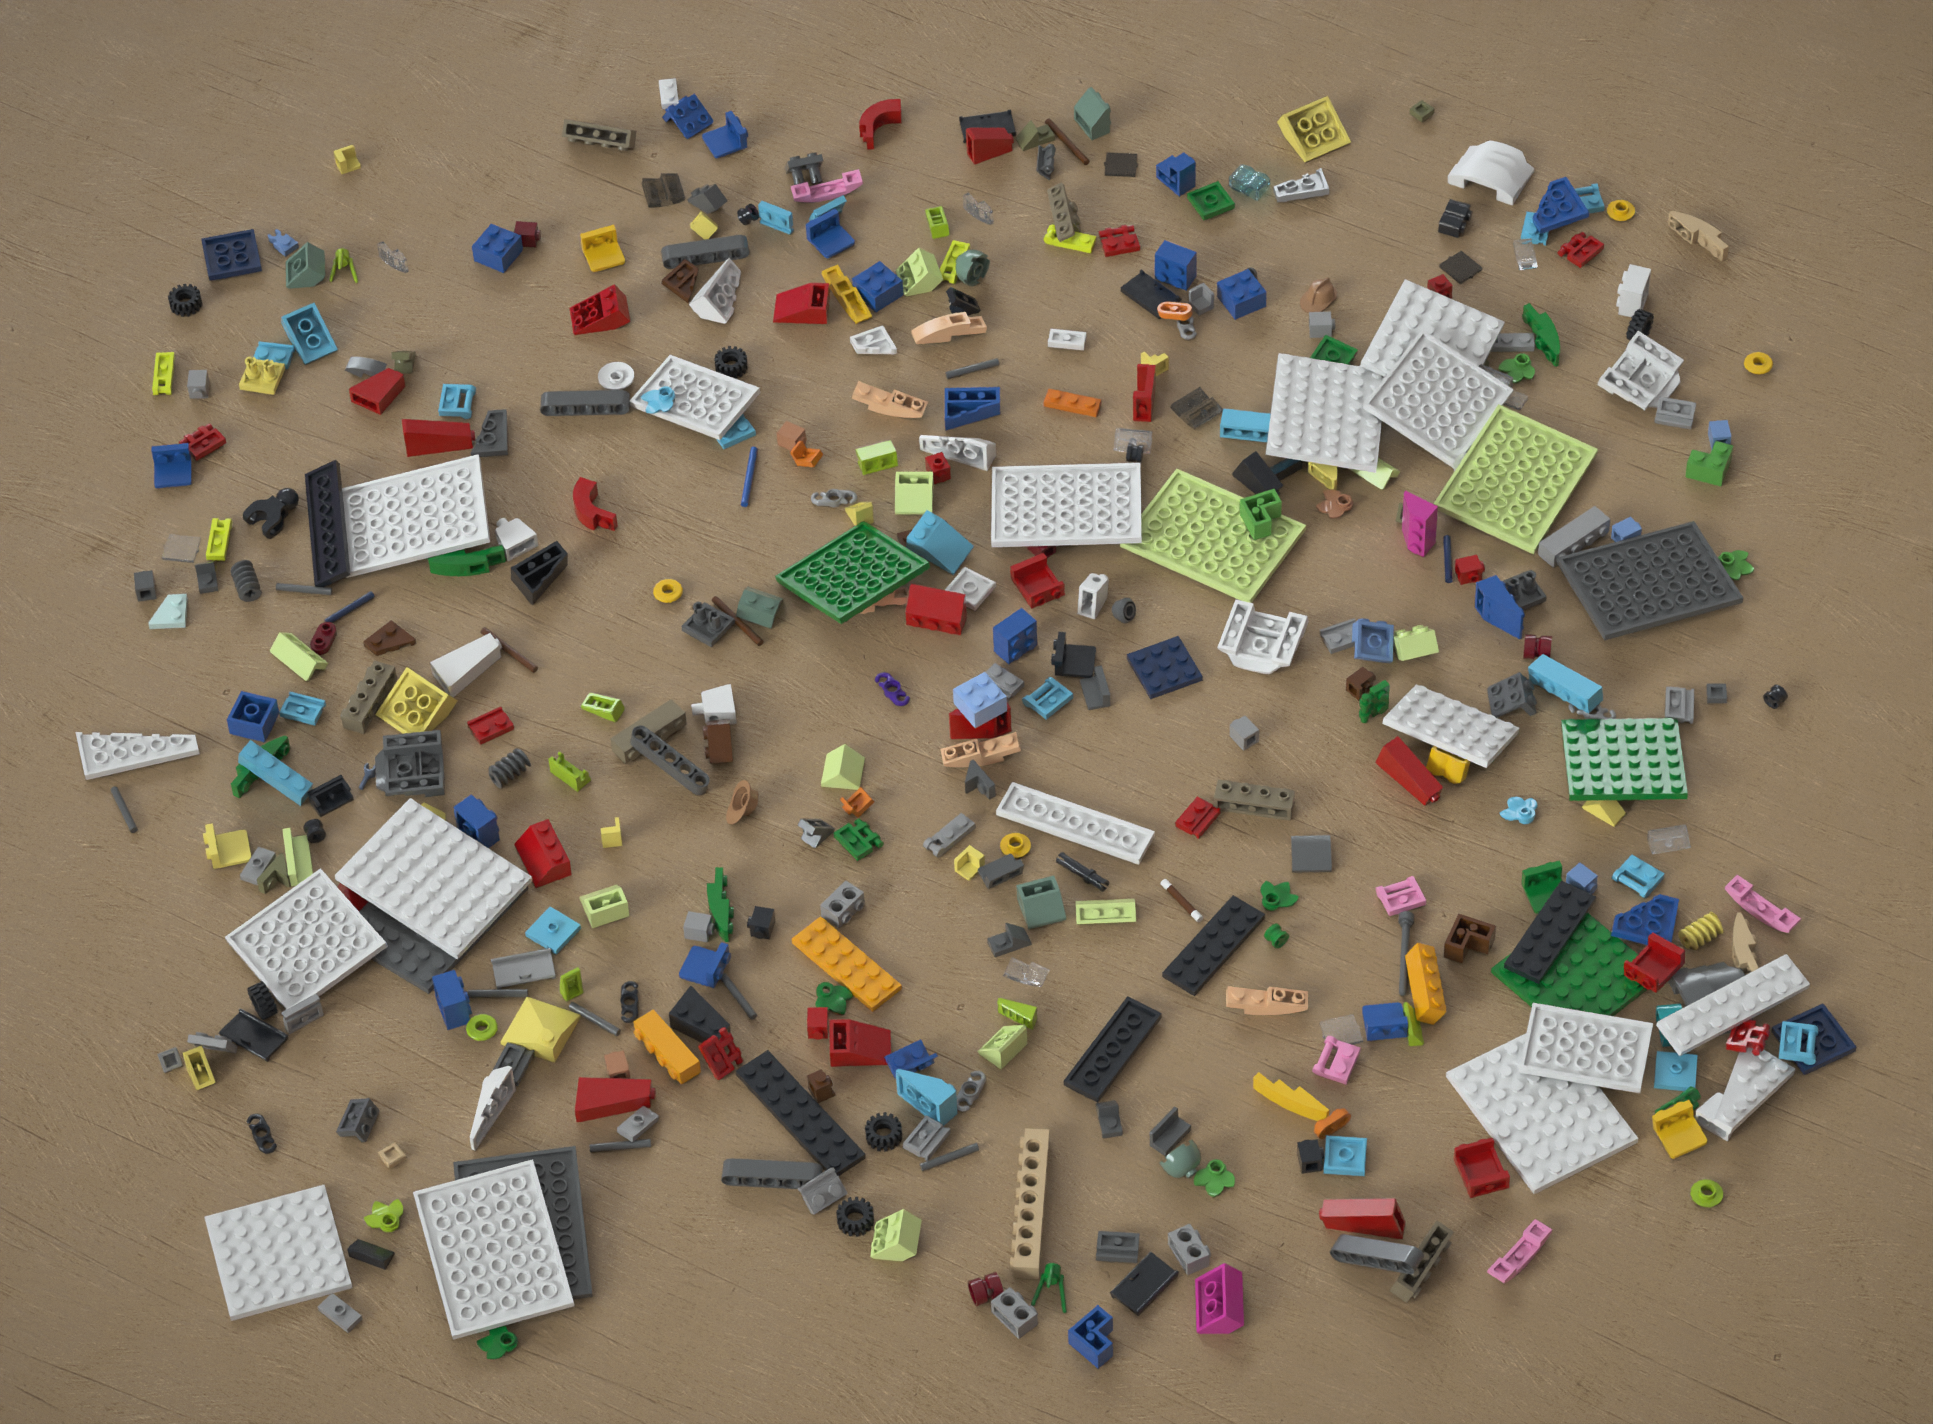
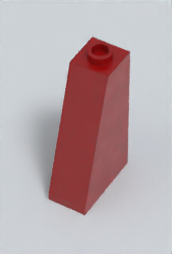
(434, 437)
(1408, 771)
(611, 1096)
(1364, 1216)

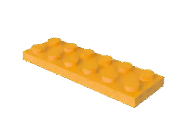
(846, 964)

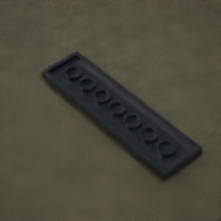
(327, 524)
(800, 1114)

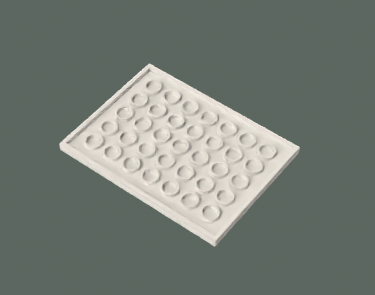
(1321, 413)
(1066, 505)
(415, 515)
(433, 878)
(1537, 1121)
(493, 1249)

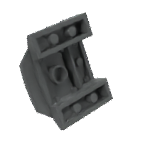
(411, 764)
(1702, 981)

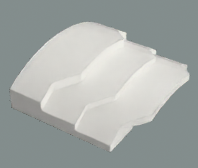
(1495, 167)
(1643, 373)
(1261, 640)

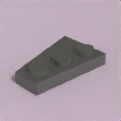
(493, 436)

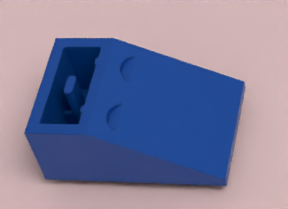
(1499, 606)

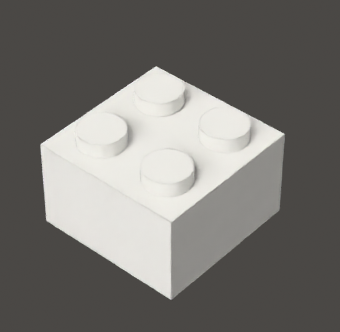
(1633, 290)

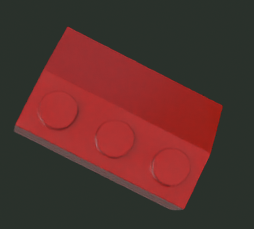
(936, 609)
(543, 854)

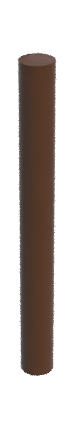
(1067, 142)
(742, 625)
(512, 652)

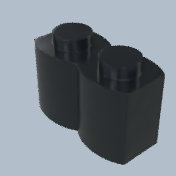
(1455, 218)

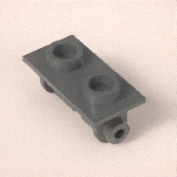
(1045, 160)

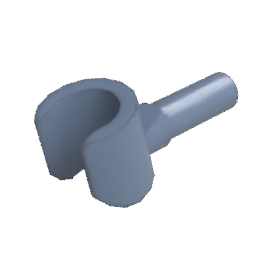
(368, 773)

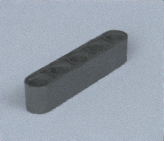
(705, 251)
(585, 403)
(672, 768)
(768, 1173)
(1376, 1254)

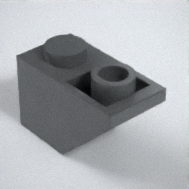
(707, 198)

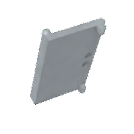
(523, 968)

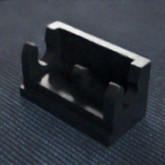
(330, 796)

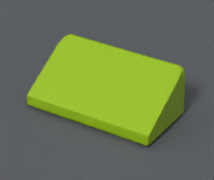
(1414, 1032)

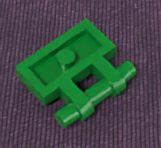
(1375, 702)
(854, 842)

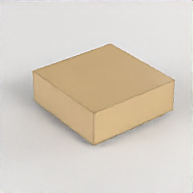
(392, 1155)

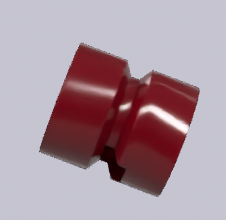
(1536, 646)
(985, 1288)

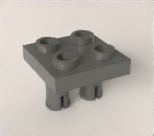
(811, 162)
(1525, 590)
(707, 623)

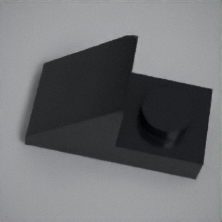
(962, 302)

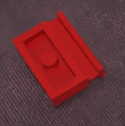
(490, 725)
(1197, 817)

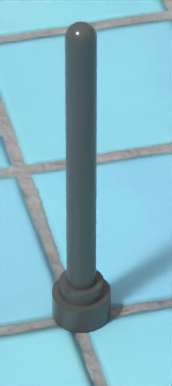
(1406, 920)

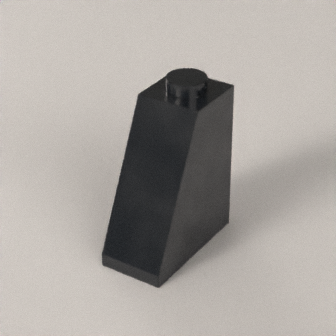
(1257, 475)

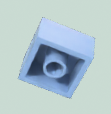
(980, 699)

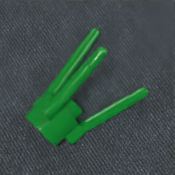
(1689, 1094)
(1051, 1276)

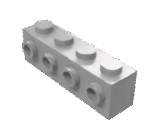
(1574, 536)

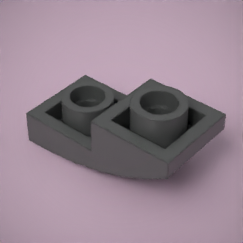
(361, 365)

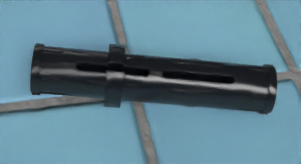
(1088, 875)

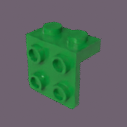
(1540, 883)

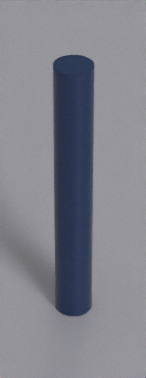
(1447, 559)
(350, 607)

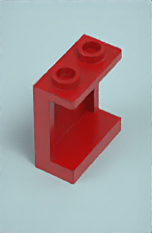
(1144, 401)
(1036, 581)
(1655, 963)
(1480, 1168)

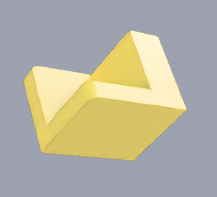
(346, 159)
(703, 226)
(1160, 361)
(611, 835)
(968, 862)

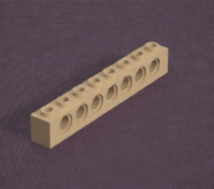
(1029, 1266)

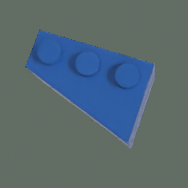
(970, 405)

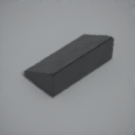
(1286, 468)
(370, 1254)

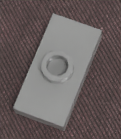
(257, 865)
(637, 1123)
(340, 1312)

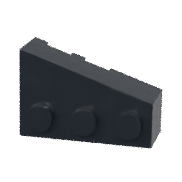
(539, 571)
(696, 1017)

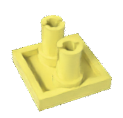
(261, 375)

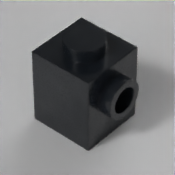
(761, 922)
(1310, 1156)

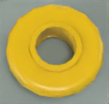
(1620, 215)
(1758, 357)
(667, 584)
(1019, 851)

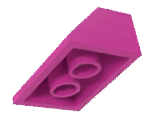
(1419, 524)
(1219, 1301)

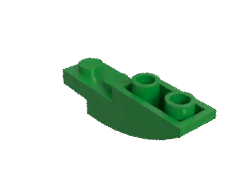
(1545, 331)
(462, 564)
(278, 748)
(719, 904)

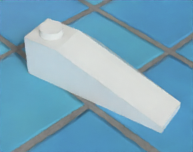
(717, 295)
(969, 451)
(494, 1096)

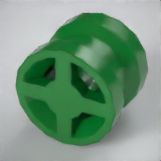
(1276, 936)

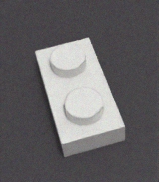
(668, 92)
(1067, 339)

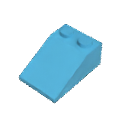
(308, 333)
(938, 543)
(928, 1095)

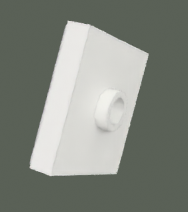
(973, 585)

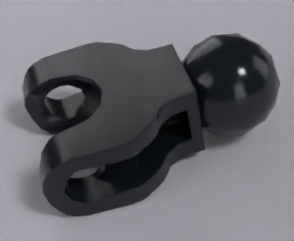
(272, 510)

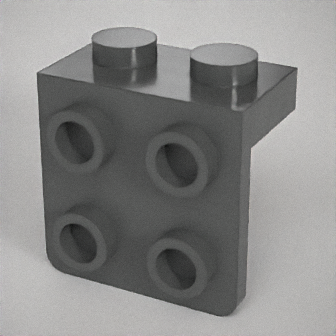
(1512, 694)

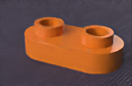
(1175, 311)
(1332, 1123)

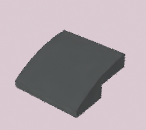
(1311, 854)

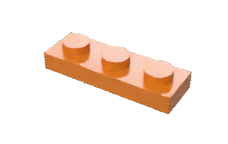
(1072, 402)

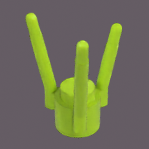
(342, 259)

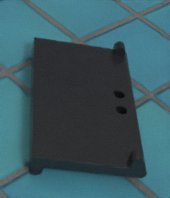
(991, 120)
(1148, 292)
(254, 1035)
(1149, 1281)

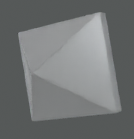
(170, 1059)

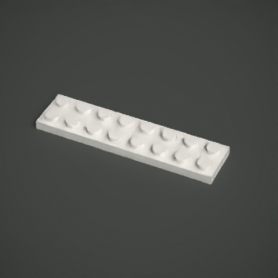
(1075, 823)
(1733, 1005)

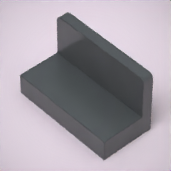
(1096, 690)
(1000, 870)
(1168, 1132)

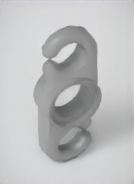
(1185, 328)
(825, 501)
(1599, 715)
(969, 1098)

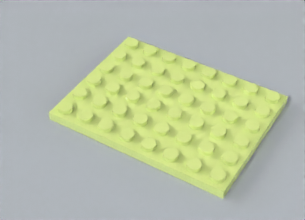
(1515, 479)
(1202, 536)

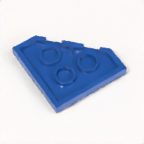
(1559, 207)
(1643, 919)

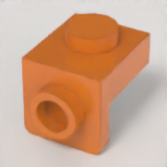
(805, 456)
(857, 803)

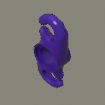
(891, 682)

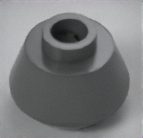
(1124, 610)

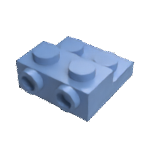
(1373, 640)

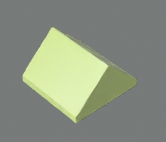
(843, 768)
(1005, 1045)

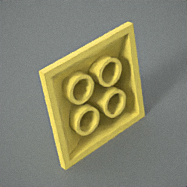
(1314, 129)
(415, 704)
(541, 1028)

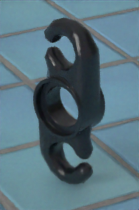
(634, 1008)
(261, 1141)

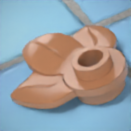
(1335, 503)

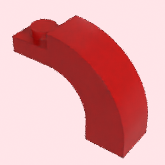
(877, 115)
(589, 515)

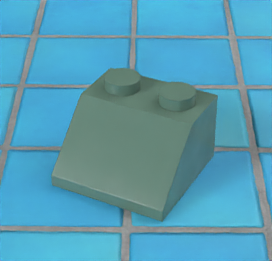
(305, 267)
(758, 607)

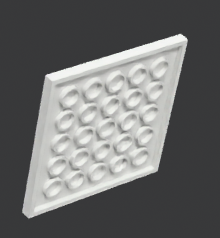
(1449, 321)
(1437, 398)
(306, 941)
(278, 1252)

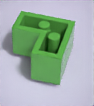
(1710, 467)
(1259, 511)

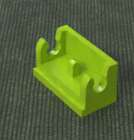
(877, 457)
(568, 773)

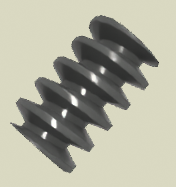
(245, 581)
(508, 766)

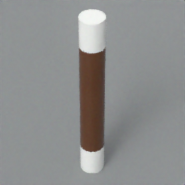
(1181, 900)

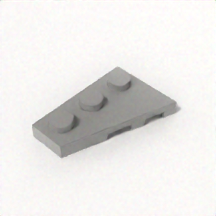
(1307, 187)

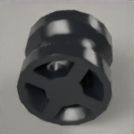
(748, 214)
(1134, 453)
(1775, 696)
(314, 831)

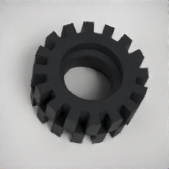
(181, 293)
(1640, 322)
(731, 355)
(262, 1000)
(883, 1122)
(855, 1206)

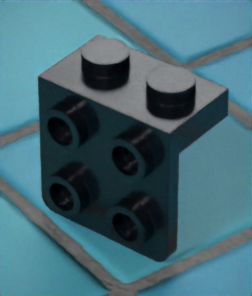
(1072, 659)

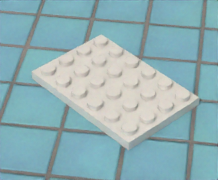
(702, 399)
(1451, 725)
(1586, 1048)

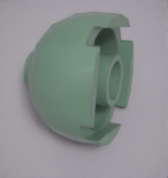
(972, 266)
(1182, 1161)

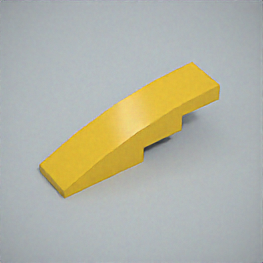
(846, 294)
(1296, 1100)

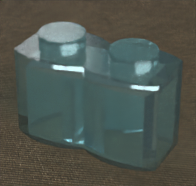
(1249, 182)

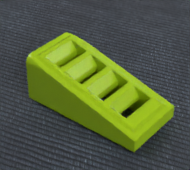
(937, 224)
(612, 713)
(571, 984)
(1019, 1012)

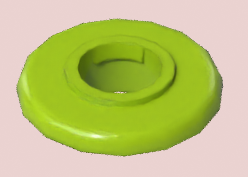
(481, 1020)
(1706, 1200)

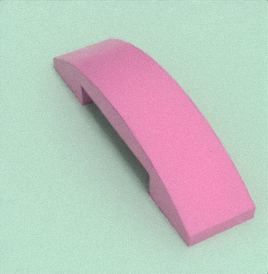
(828, 190)
(1759, 907)
(1521, 1253)

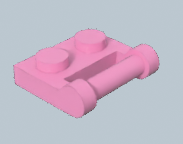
(1402, 900)
(1342, 1063)

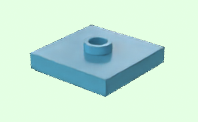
(553, 930)
(1675, 1071)
(1345, 1155)

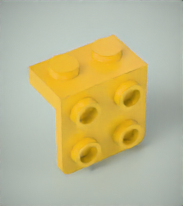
(602, 248)
(1678, 1129)

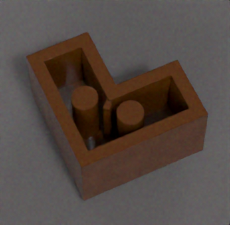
(719, 741)
(1468, 934)

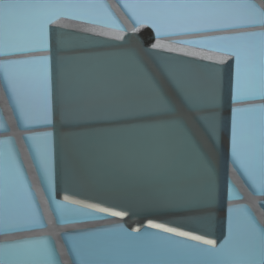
(1121, 164)
(1460, 267)

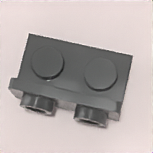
(358, 1119)

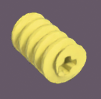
(1701, 931)

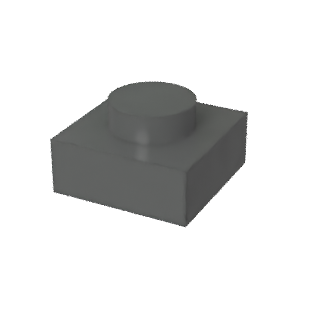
(1716, 693)

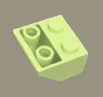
(919, 273)
(913, 492)
(1414, 643)
(605, 905)
(896, 1237)

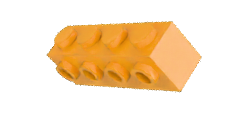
(1425, 983)
(666, 1047)

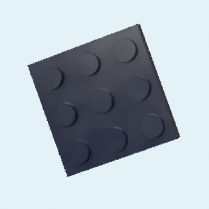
(231, 254)
(1164, 667)
(1830, 1043)

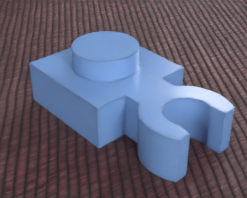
(283, 244)

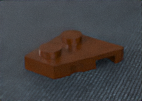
(682, 280)
(388, 639)

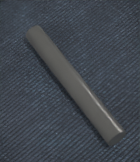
(972, 368)
(303, 589)
(124, 810)
(498, 993)
(738, 996)
(594, 1018)
(620, 1145)
(949, 1157)

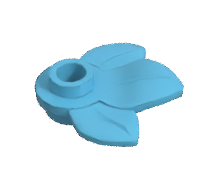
(659, 400)
(1520, 810)

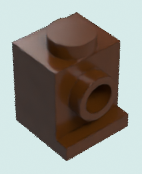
(1360, 682)
(820, 1086)

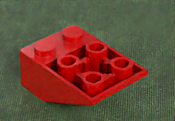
(803, 304)
(600, 312)
(962, 729)
(858, 1043)

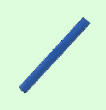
(749, 476)

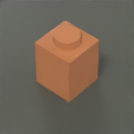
(789, 435)
(617, 1065)

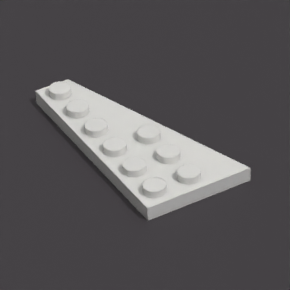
(128, 751)
(1749, 1086)

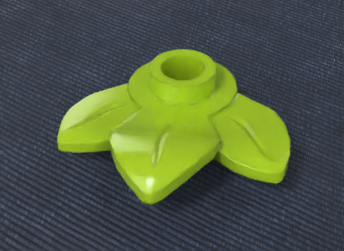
(385, 1214)

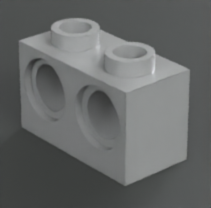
(842, 904)
(1185, 1250)
(1011, 1315)

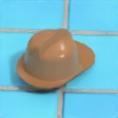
(1318, 296)
(743, 802)

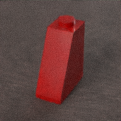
(987, 143)
(378, 391)

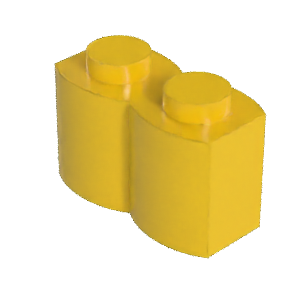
(1447, 765)

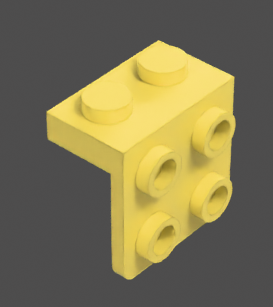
(226, 848)

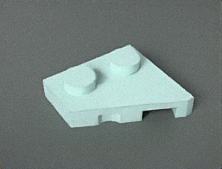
(171, 613)

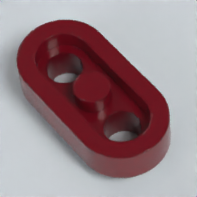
(325, 636)

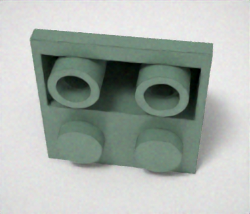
(1093, 114)
(1041, 902)

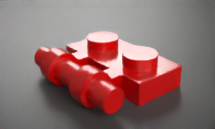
(1119, 245)
(1585, 249)
(203, 441)
(1741, 1037)
(715, 1055)

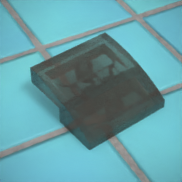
(663, 190)
(1196, 408)

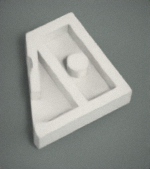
(873, 342)

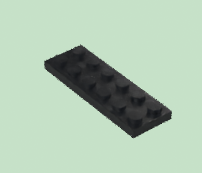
(1550, 932)
(1213, 945)
(1112, 1049)

